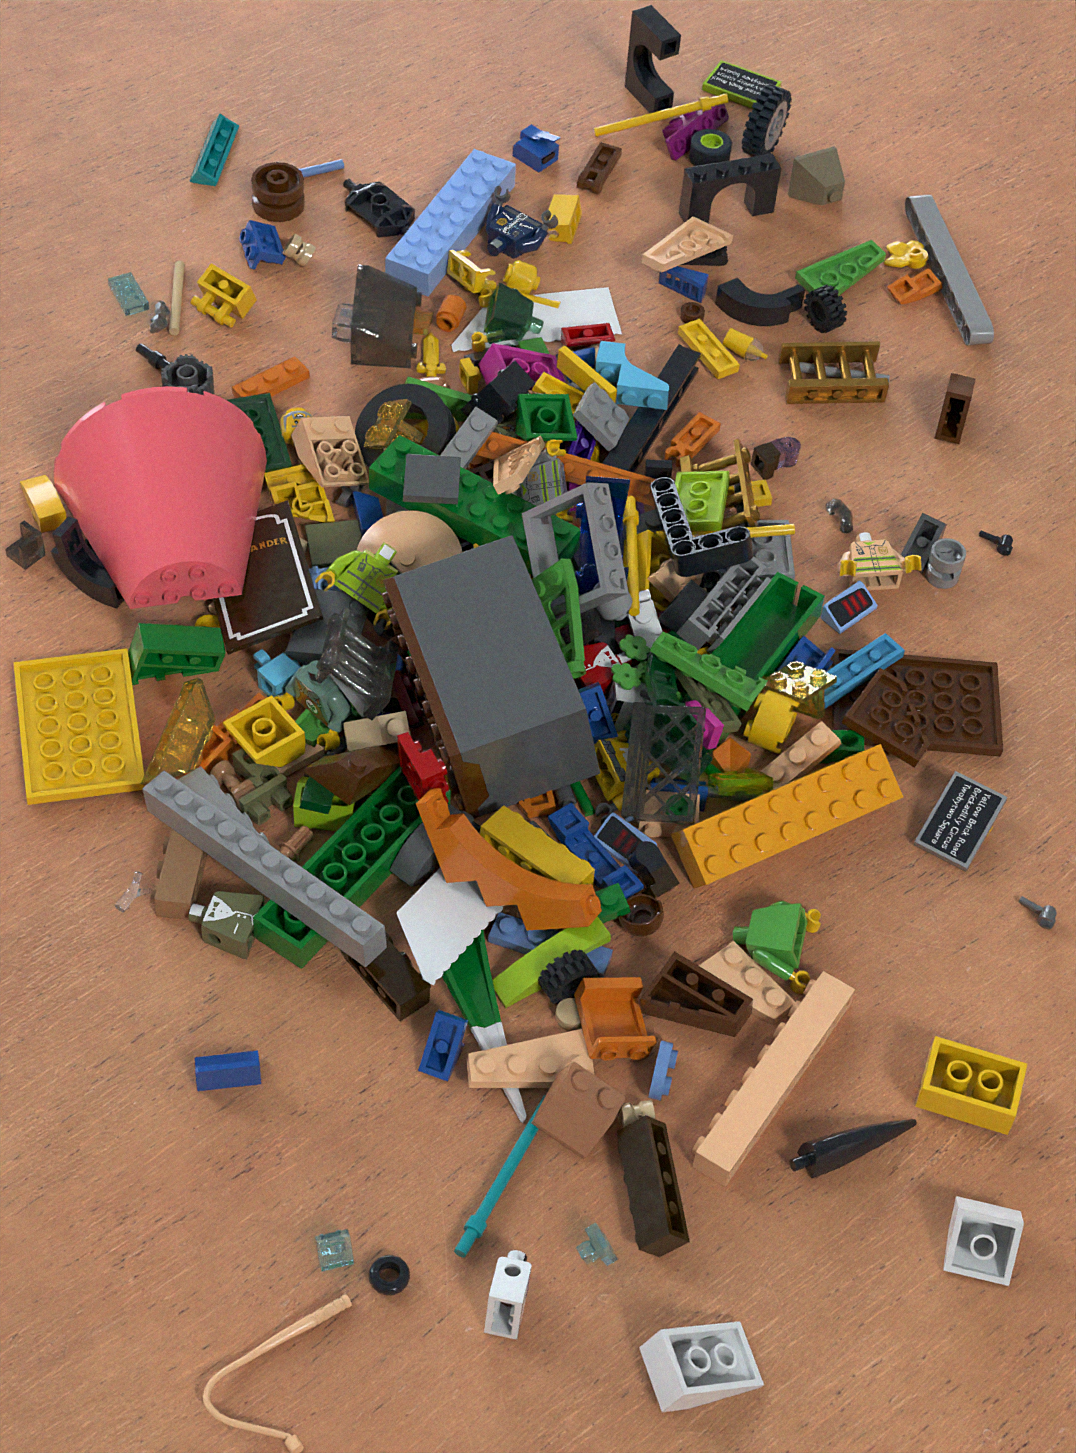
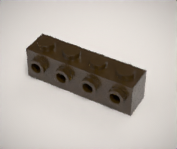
(652, 1186)

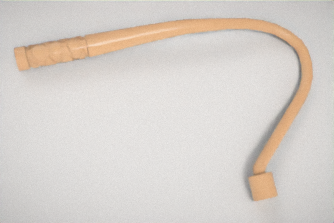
(304, 1324)

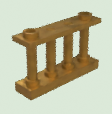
(833, 390)
(741, 458)

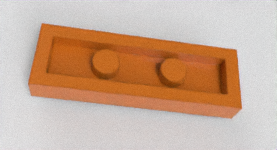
(273, 379)

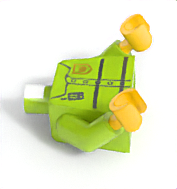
(363, 576)

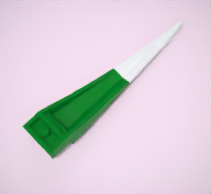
(474, 993)

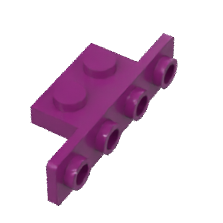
(681, 129)

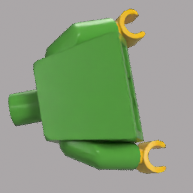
(777, 939)

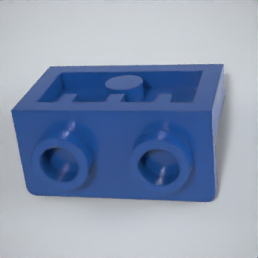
(261, 242)

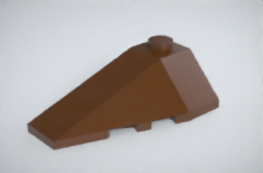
(356, 772)

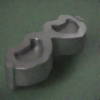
(159, 321)
(346, 497)

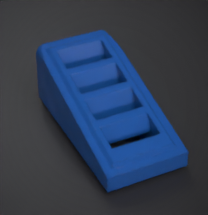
(694, 288)

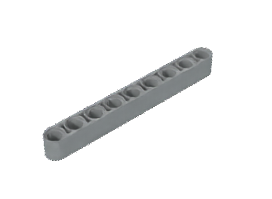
(950, 270)

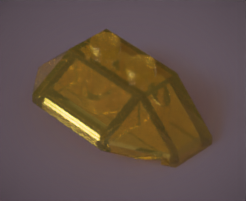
(184, 733)

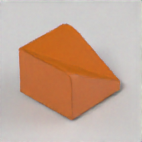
(731, 756)

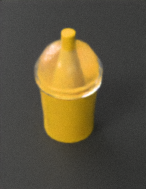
(744, 345)

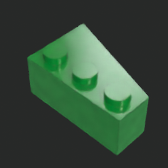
(173, 650)

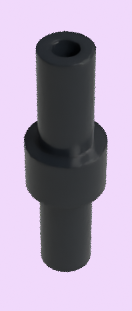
(154, 358)

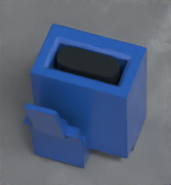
(536, 148)

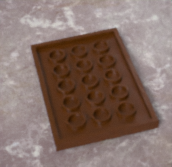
(952, 698)

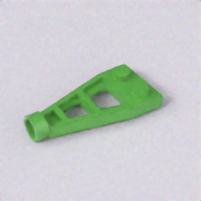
(550, 585)

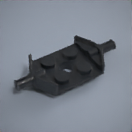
(391, 213)

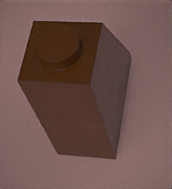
(955, 408)

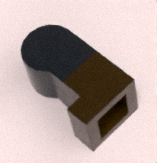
(652, 868)

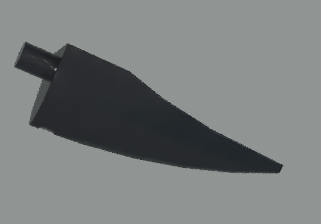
(843, 1147)

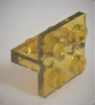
(391, 425)
(802, 685)

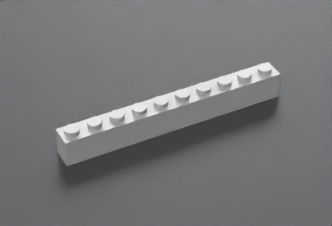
(266, 869)

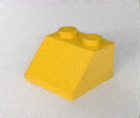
(267, 733)

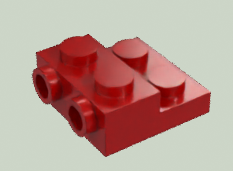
(421, 768)

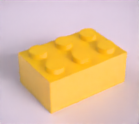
(971, 1085)

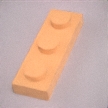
(802, 755)

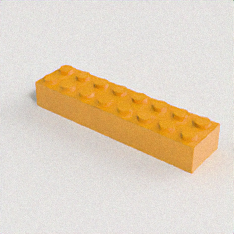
(786, 816)

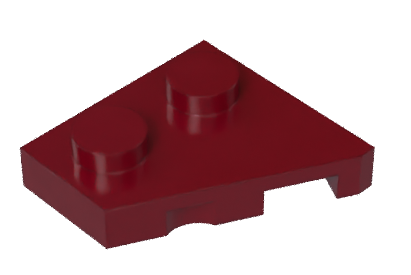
(404, 692)

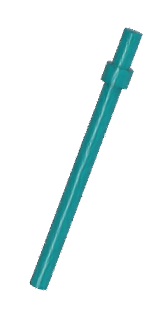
(477, 1223)

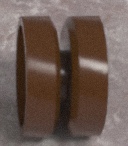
(278, 192)

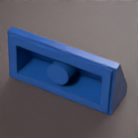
(366, 510)

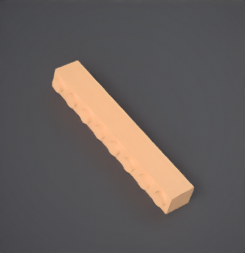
(772, 1079)

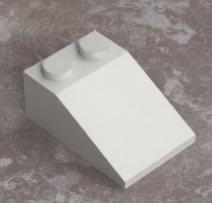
(699, 1365)

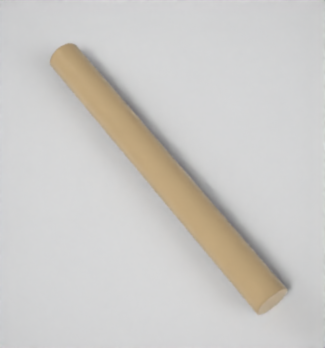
(176, 298)

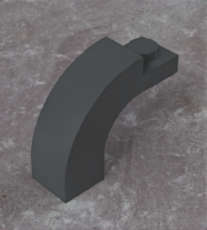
(417, 857)

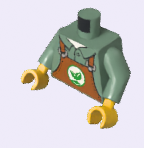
(323, 700)

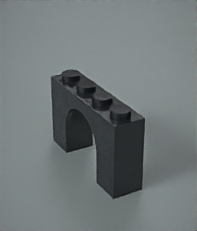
(650, 35)
(704, 182)

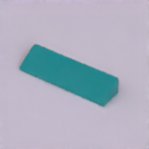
(214, 151)

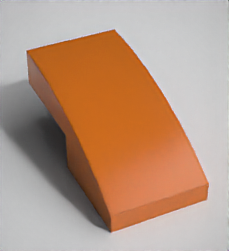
(913, 289)

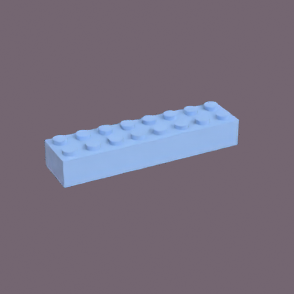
(450, 221)

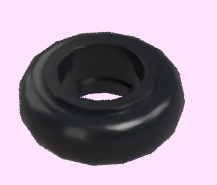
(389, 1262)

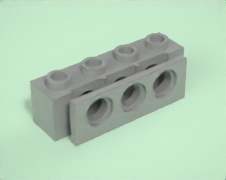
(717, 604)

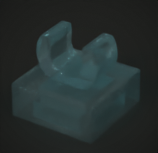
(596, 1247)
(334, 1250)

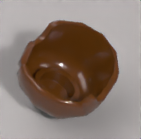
(645, 915)

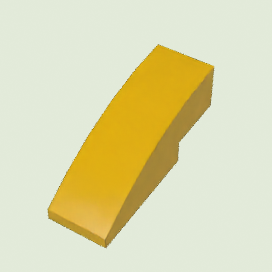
(43, 502)

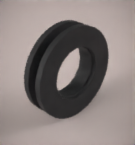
(425, 402)

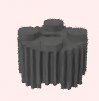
(190, 374)

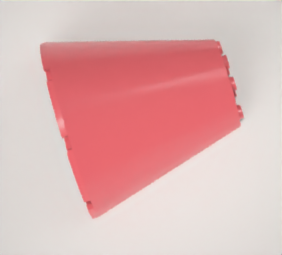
(165, 492)

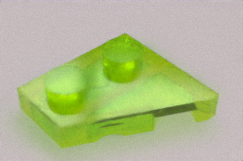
(751, 782)

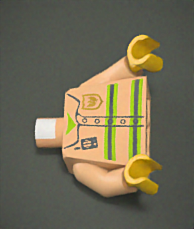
(875, 564)

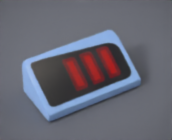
(848, 607)
(620, 838)

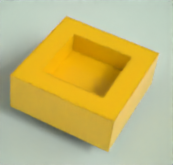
(469, 375)

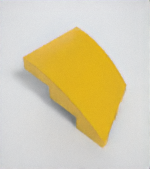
(302, 491)

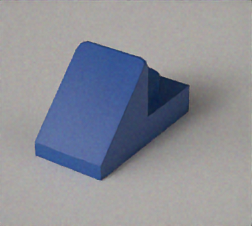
(598, 713)
(443, 1045)

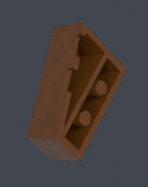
(696, 998)

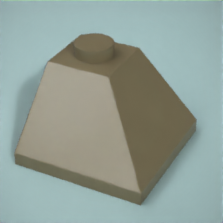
(817, 177)

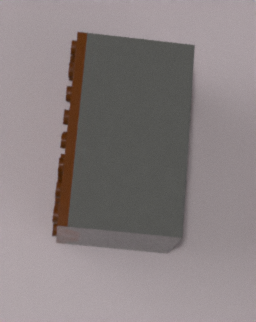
(490, 677)

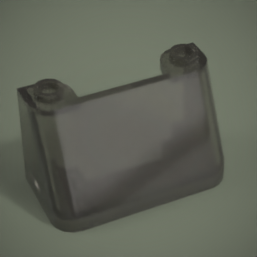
(383, 319)

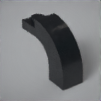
(756, 308)
(82, 565)

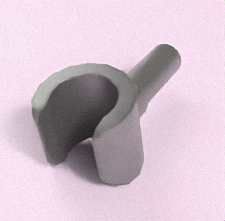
(1046, 914)

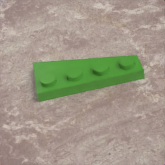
(843, 268)
(708, 670)

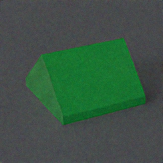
(545, 417)

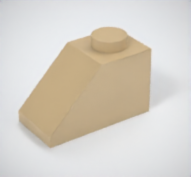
(378, 732)

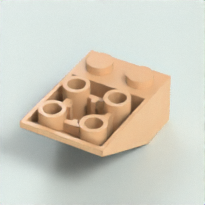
(330, 451)

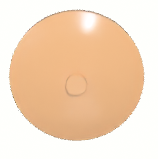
(415, 537)

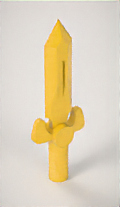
(431, 357)

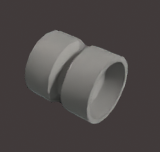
(945, 563)

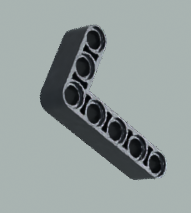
(700, 553)

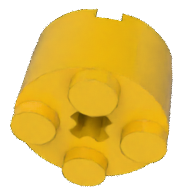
(772, 721)

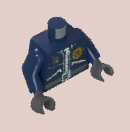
(514, 231)

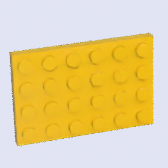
(78, 726)

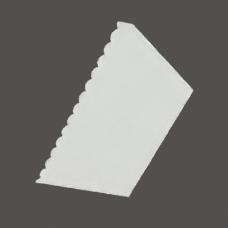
(575, 309)
(442, 922)

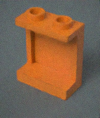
(613, 1018)

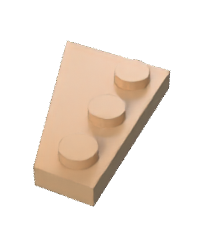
(744, 974)

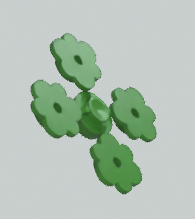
(630, 677)

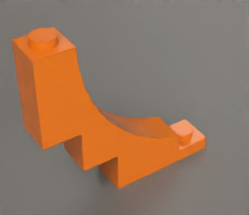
(469, 857)

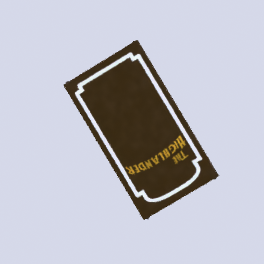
(276, 587)

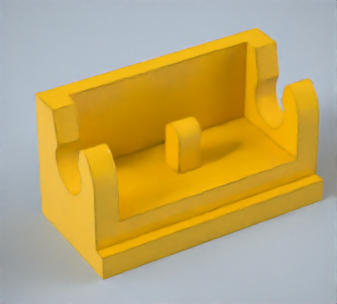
(569, 212)
(468, 273)

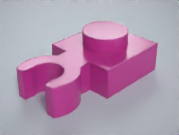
(713, 726)

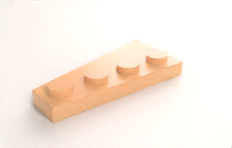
(685, 244)
(515, 465)
(528, 1062)

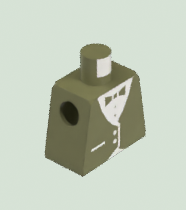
(228, 921)

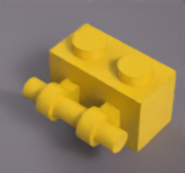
(225, 291)

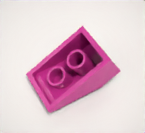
(532, 362)

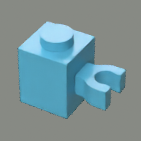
(275, 673)

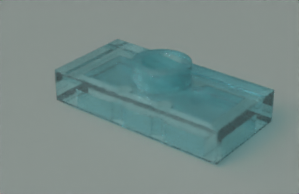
(128, 294)

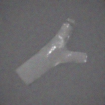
(132, 893)

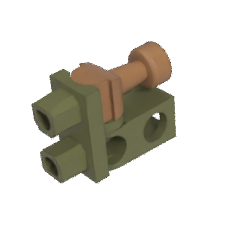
(258, 791)

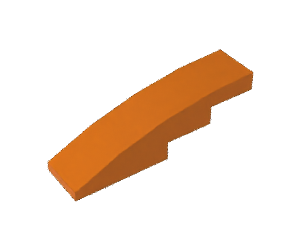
(222, 743)

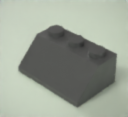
(308, 642)

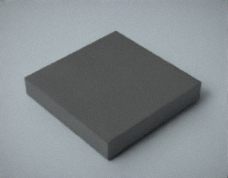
(431, 479)

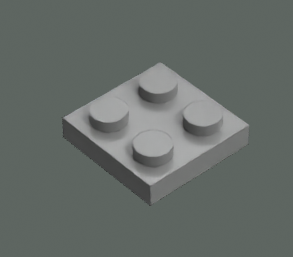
(601, 416)

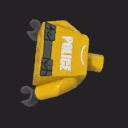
(612, 765)

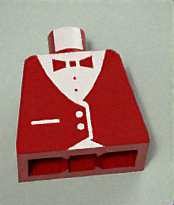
(598, 666)

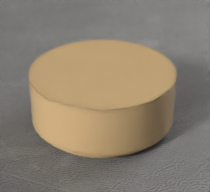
(567, 1014)

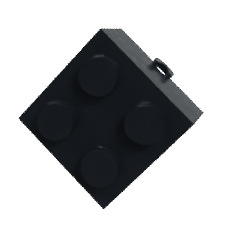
(501, 393)

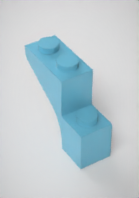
(634, 385)

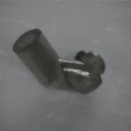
(844, 513)

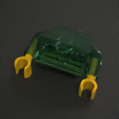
(506, 318)

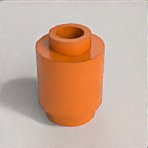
(450, 313)

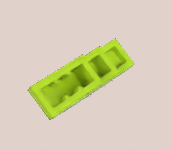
(522, 976)

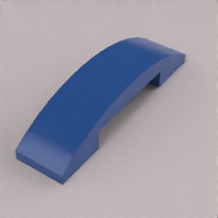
(573, 833)

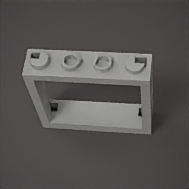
(604, 539)

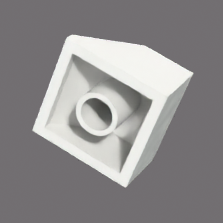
(983, 1240)

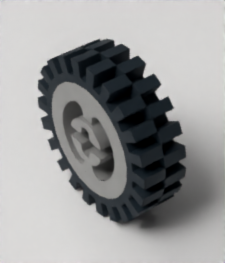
(766, 120)

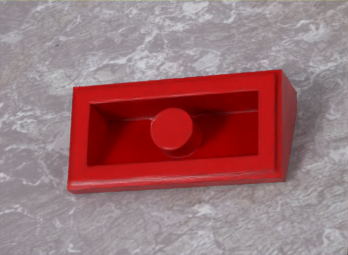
(586, 334)

